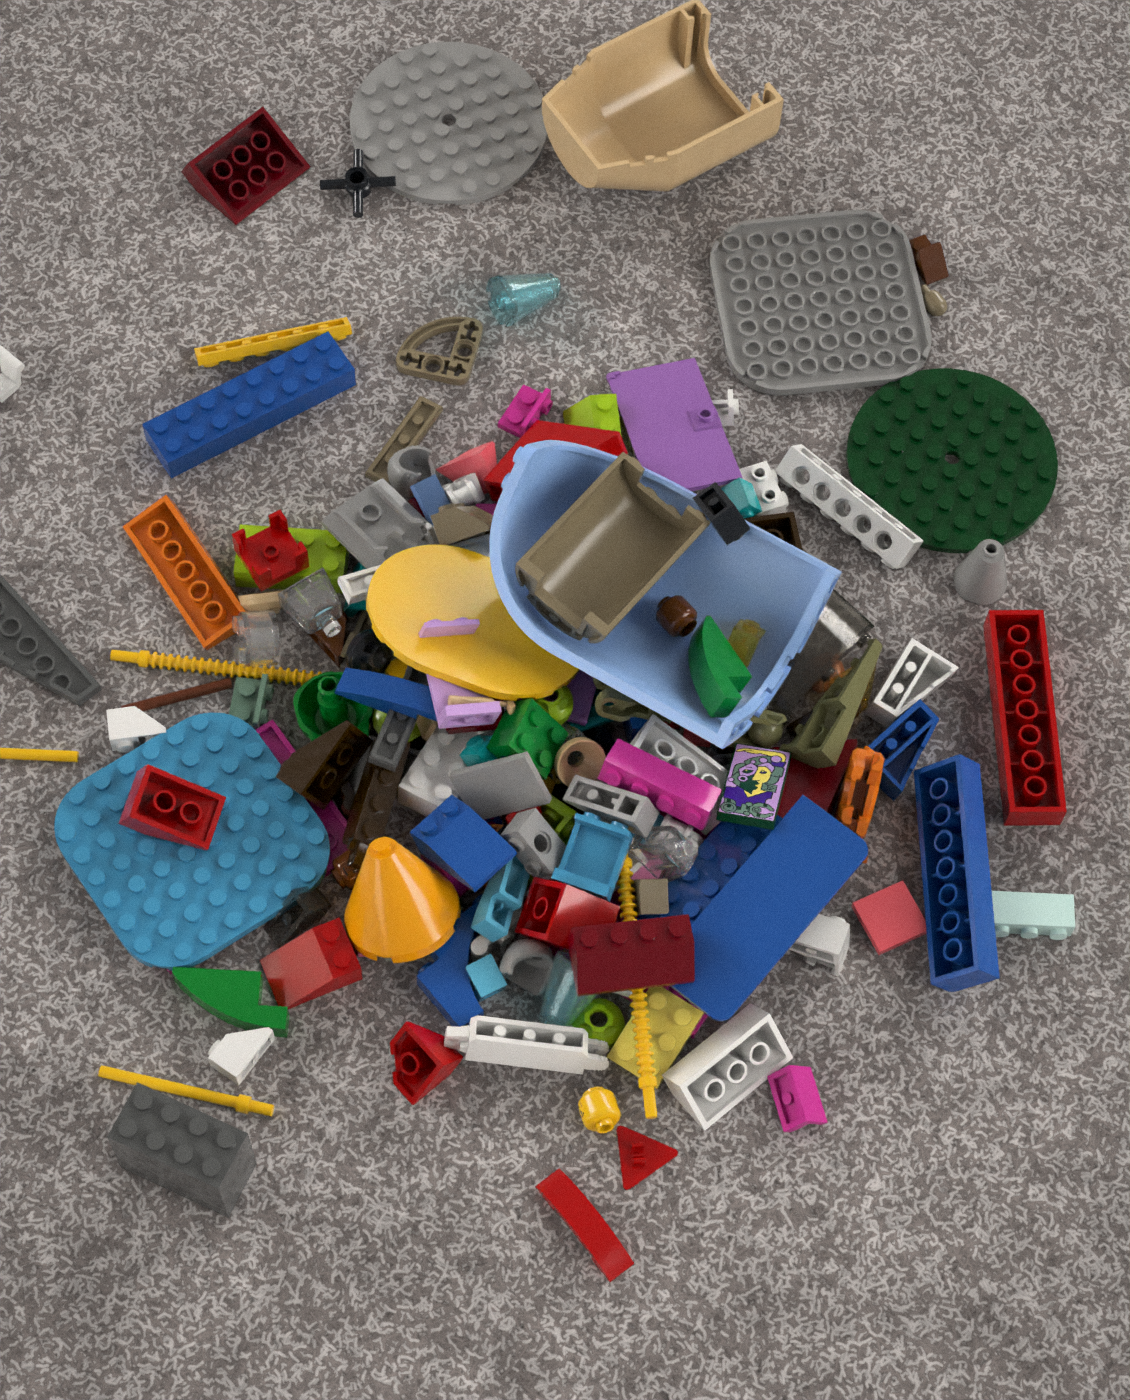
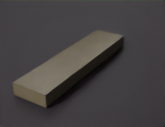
(409, 433)

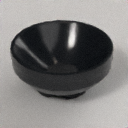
(362, 650)

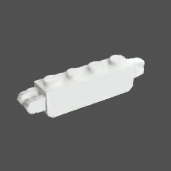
(528, 1045)

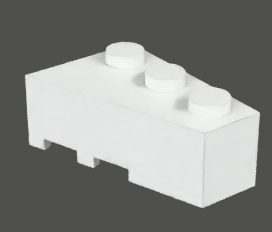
(912, 678)
(825, 942)

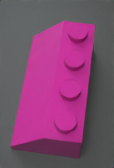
(661, 782)

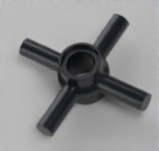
(358, 175)

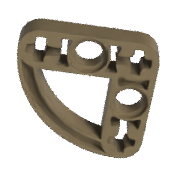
(455, 361)

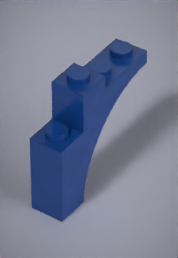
(446, 979)

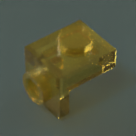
(745, 639)

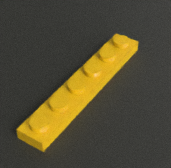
(262, 344)

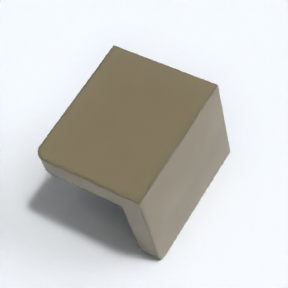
(651, 896)

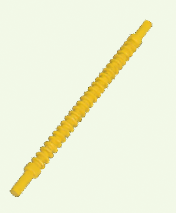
(145, 659)
(647, 1081)

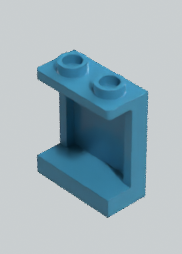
(594, 855)

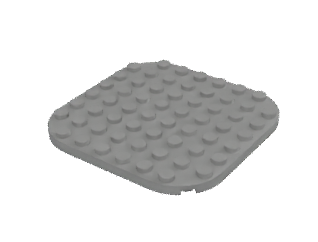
(819, 302)

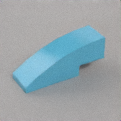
(500, 899)

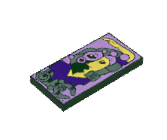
(754, 786)

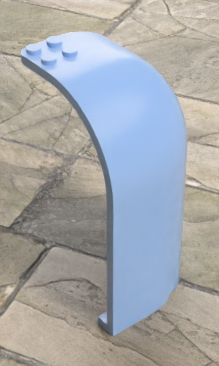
(747, 579)

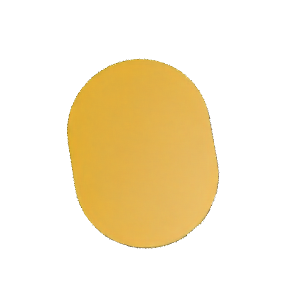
(449, 585)

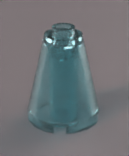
(520, 295)
(560, 1002)

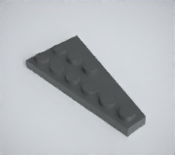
(37, 652)

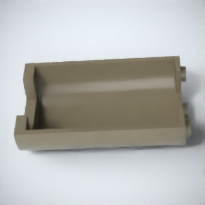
(606, 552)

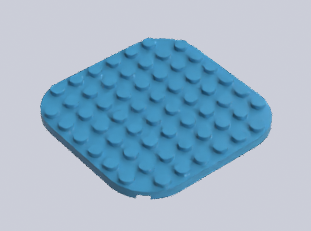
(180, 901)

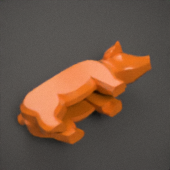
(860, 790)

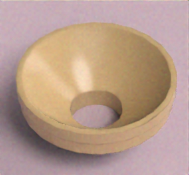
(261, 601)
(589, 765)

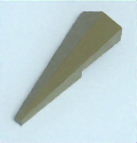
(826, 730)

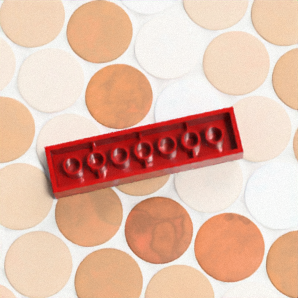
(1024, 718)

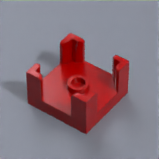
(271, 553)

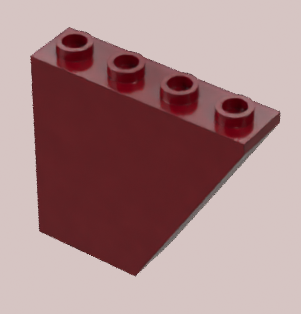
(818, 784)

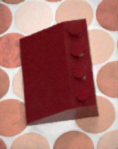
(246, 167)

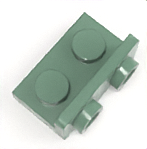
(250, 700)

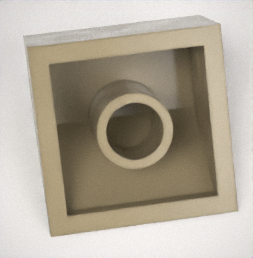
(460, 523)

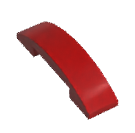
(586, 1224)

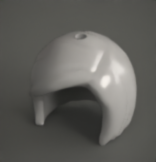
(408, 468)
(528, 965)

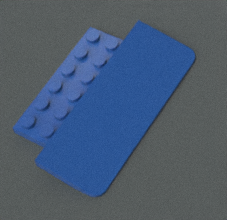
(755, 897)

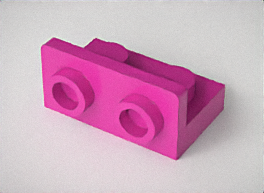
(525, 410)

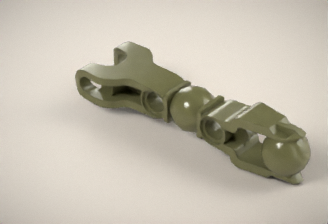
(764, 731)

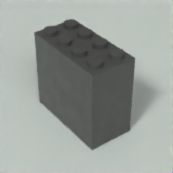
(182, 1149)

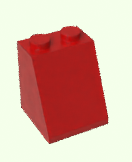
(556, 908)

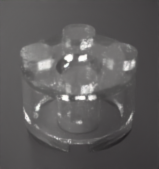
(256, 638)

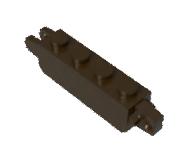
(371, 807)

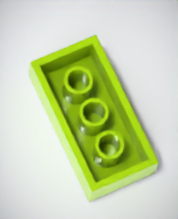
(323, 552)

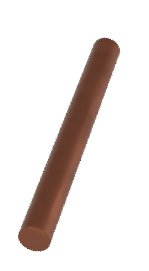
(182, 695)

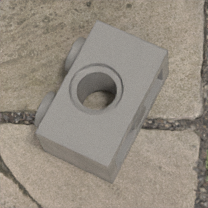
(535, 842)

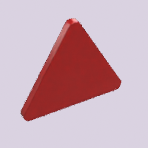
(640, 1156)

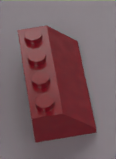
(632, 955)

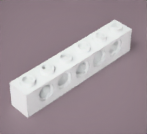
(904, 541)

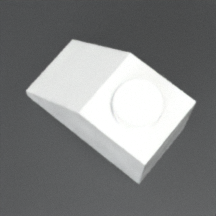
(239, 1052)

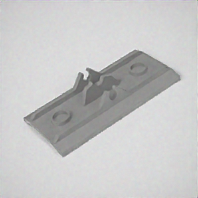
(378, 524)

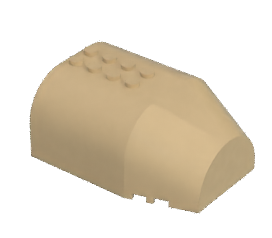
(653, 108)

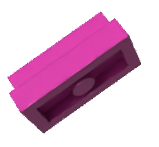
(796, 1097)

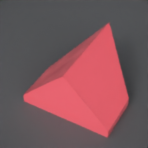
(476, 460)

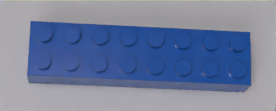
(249, 404)
(956, 874)

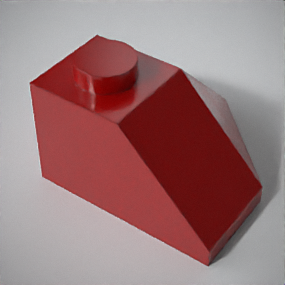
(420, 1061)

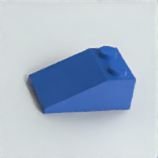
(462, 843)

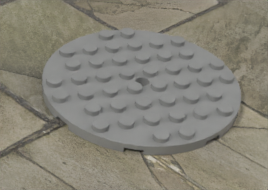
(486, 151)

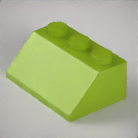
(595, 412)

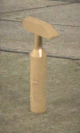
(454, 700)

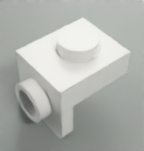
(727, 409)

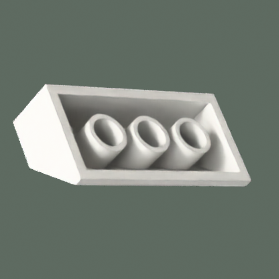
(673, 748)
(728, 1065)

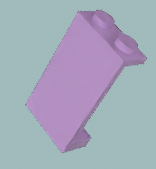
(461, 714)

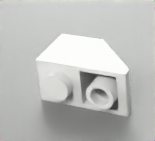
(131, 728)

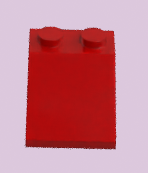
(172, 808)
(312, 965)

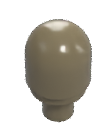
(933, 301)

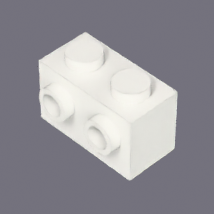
(766, 487)

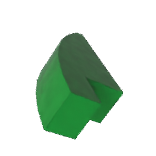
(716, 670)
(233, 997)

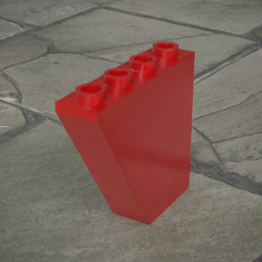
(599, 439)

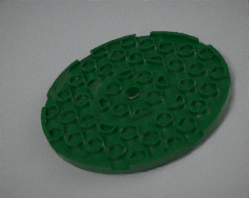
(1001, 448)

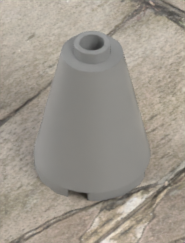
(982, 574)

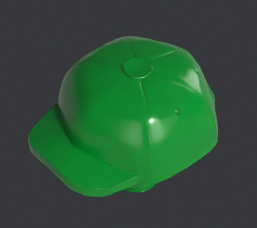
(321, 709)

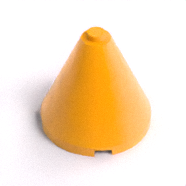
(399, 905)

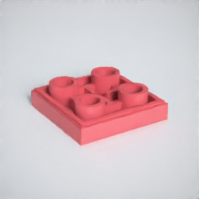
(890, 917)

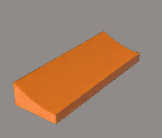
(186, 571)

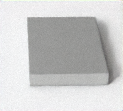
(501, 786)

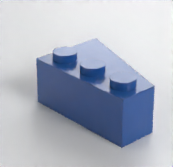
(903, 745)

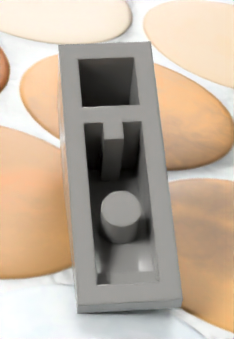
(612, 804)

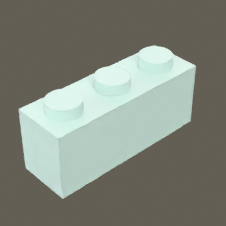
(1033, 914)

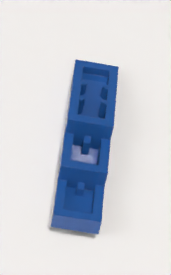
(386, 693)

